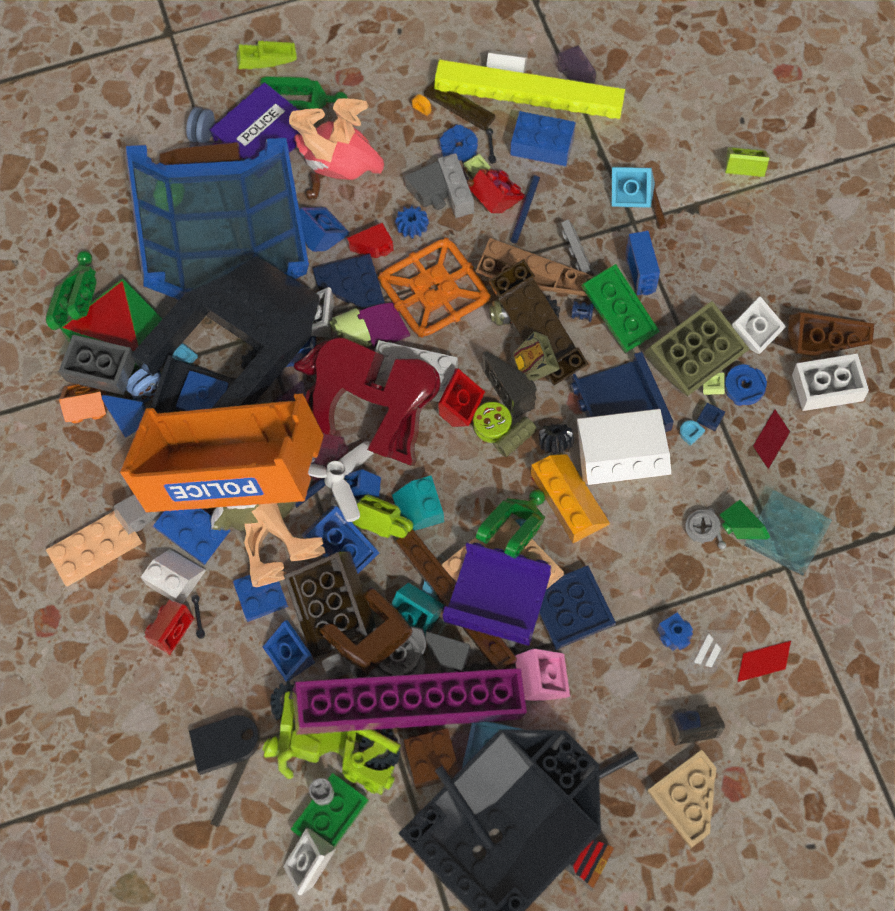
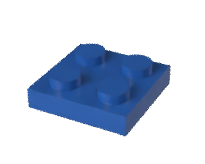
(259, 600)

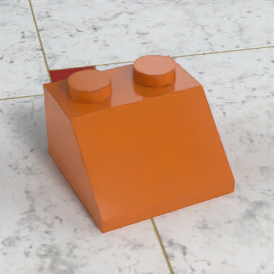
(82, 402)

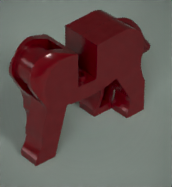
(354, 368)

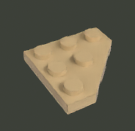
(688, 797)

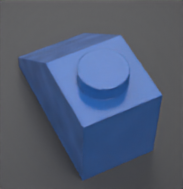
(363, 483)

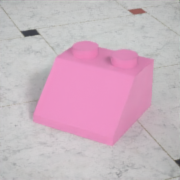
(543, 675)

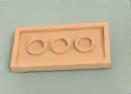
(91, 548)

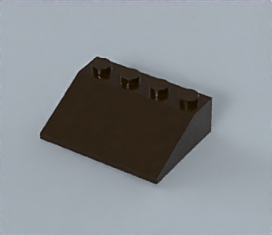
(333, 595)

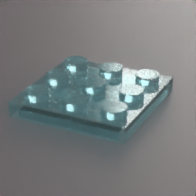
(793, 533)

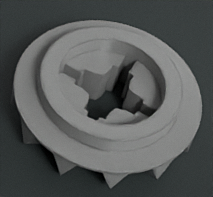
(696, 519)

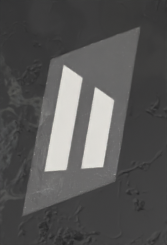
(709, 651)

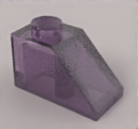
(576, 66)

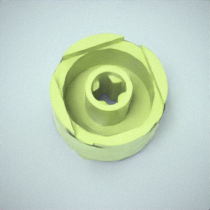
(351, 328)

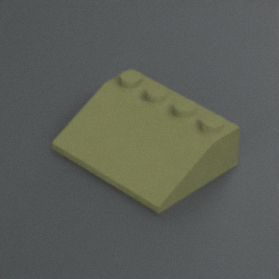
(697, 349)

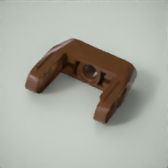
(379, 643)

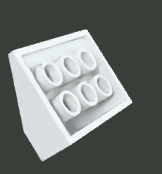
(623, 446)

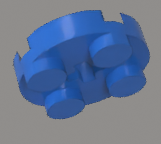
(463, 135)
(741, 395)

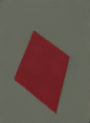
(771, 439)

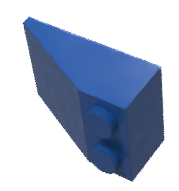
(341, 537)

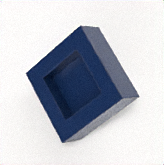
(711, 417)

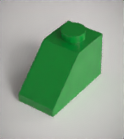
(743, 523)

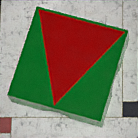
(116, 318)

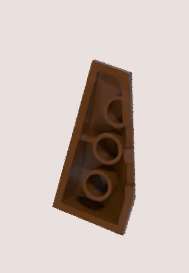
(200, 153)
(824, 334)

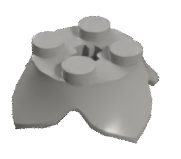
(411, 661)

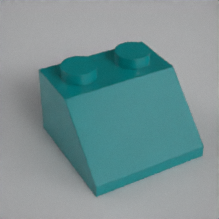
(420, 503)
(417, 607)

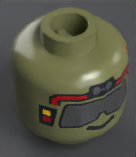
(498, 314)

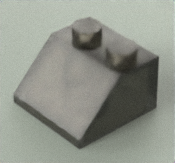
(696, 724)

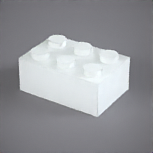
(830, 382)

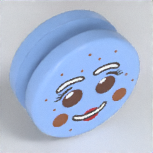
(143, 385)

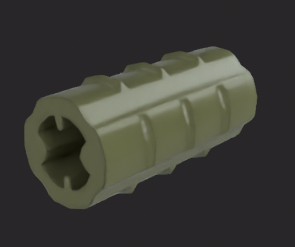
(515, 436)

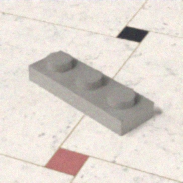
(576, 248)

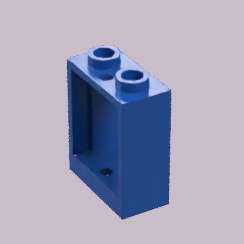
(642, 263)

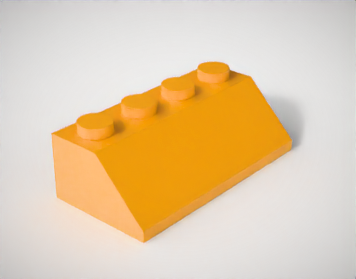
(568, 496)

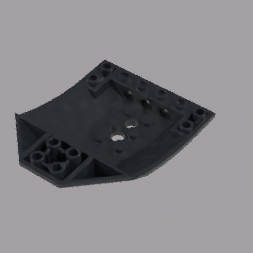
(540, 797)

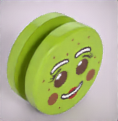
(492, 421)

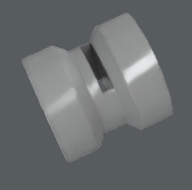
(321, 791)

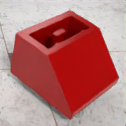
(496, 190)

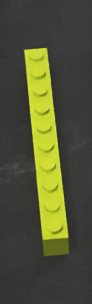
(529, 89)

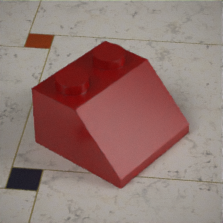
(460, 400)
(169, 626)

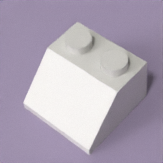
(172, 575)

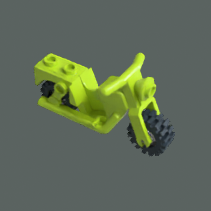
(370, 766)

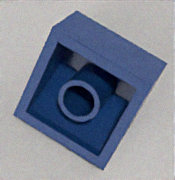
(321, 228)

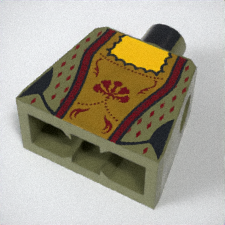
(535, 357)

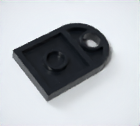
(223, 743)

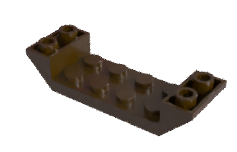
(532, 313)

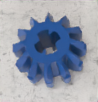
(412, 222)

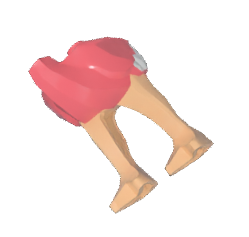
(336, 146)

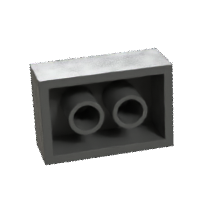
(97, 364)

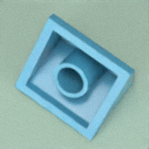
(632, 186)

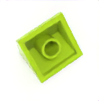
(746, 161)

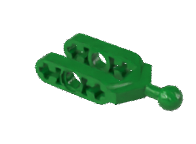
(303, 87)
(72, 287)
(524, 509)

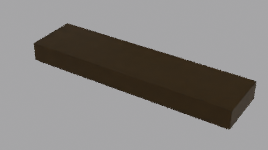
(461, 106)

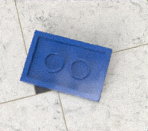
(191, 532)

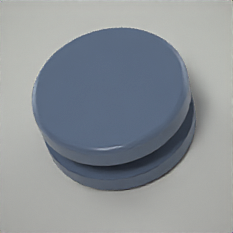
(199, 125)

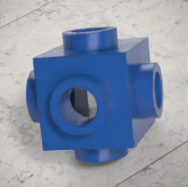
(675, 632)

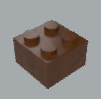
(429, 753)

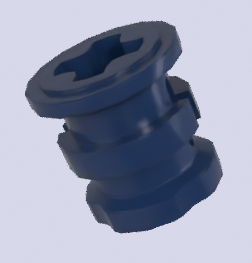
(582, 314)

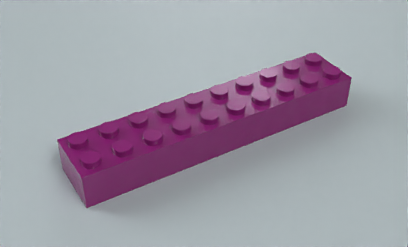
(408, 701)

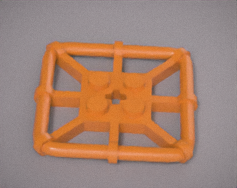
(432, 299)

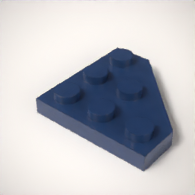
(351, 281)

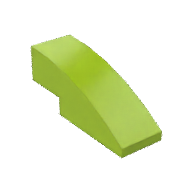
(265, 54)

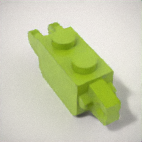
(381, 518)

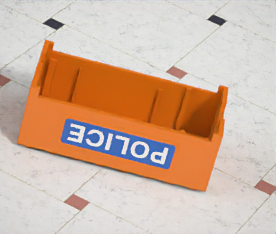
(223, 456)

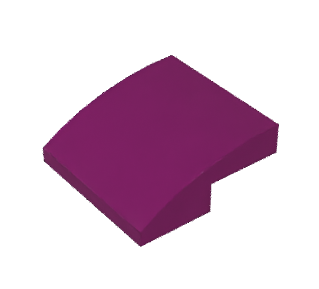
(384, 323)

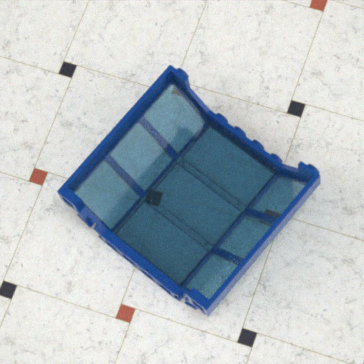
(214, 217)

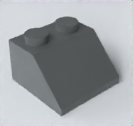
(448, 653)

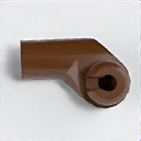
(316, 184)

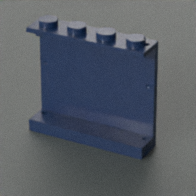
(621, 391)

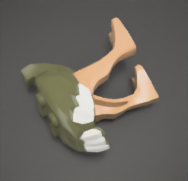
(257, 523)

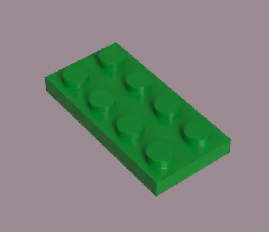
(620, 308)

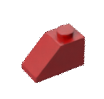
(371, 241)

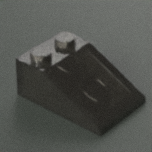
(510, 384)

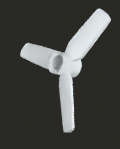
(334, 478)

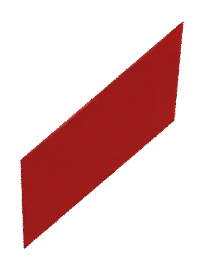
(764, 661)

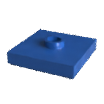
(200, 392)

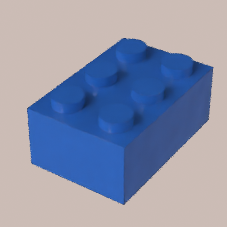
(543, 138)

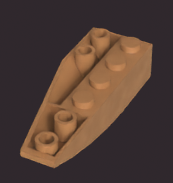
(547, 273)

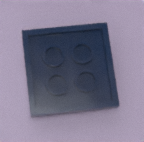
(574, 608)

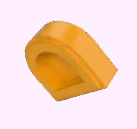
(421, 104)

